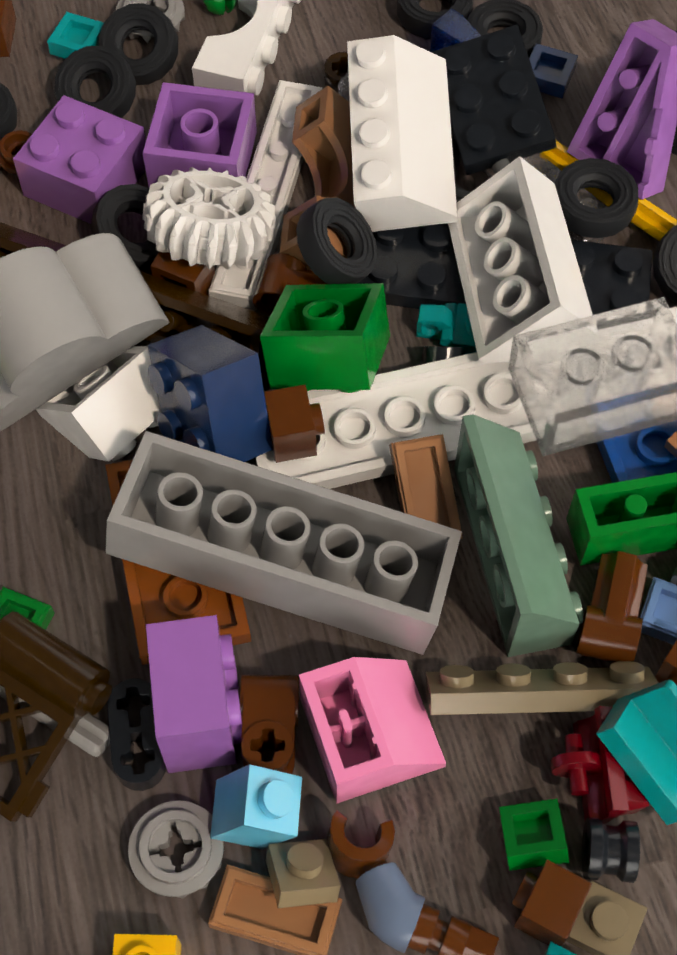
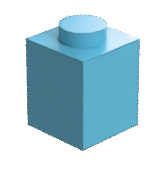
(256, 807)

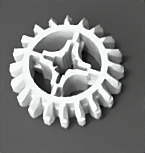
(209, 218)

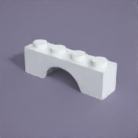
(240, 57)

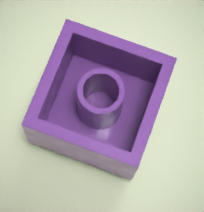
(200, 131)
(79, 157)
(194, 693)

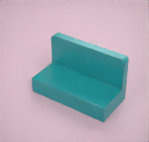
(644, 742)

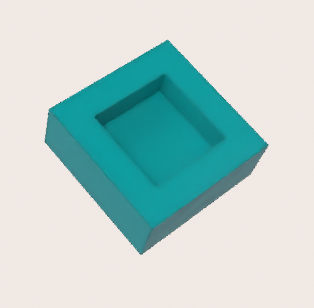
(73, 34)

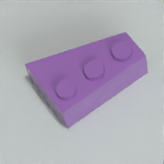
(635, 108)

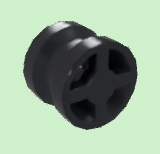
(610, 850)

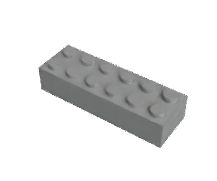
(283, 542)

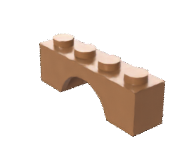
(324, 141)

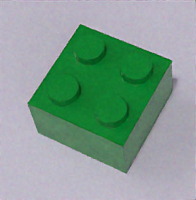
(326, 337)

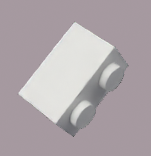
(107, 407)

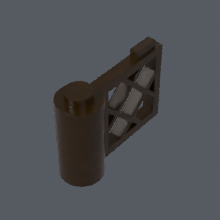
(54, 682)

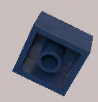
(210, 393)

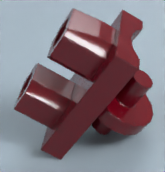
(596, 772)

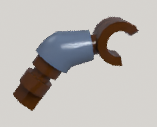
(391, 905)

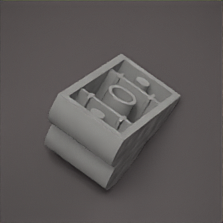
(67, 318)

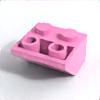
(368, 725)

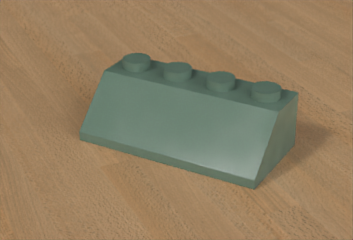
(515, 539)

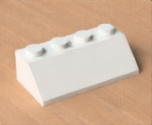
(400, 134)
(515, 259)

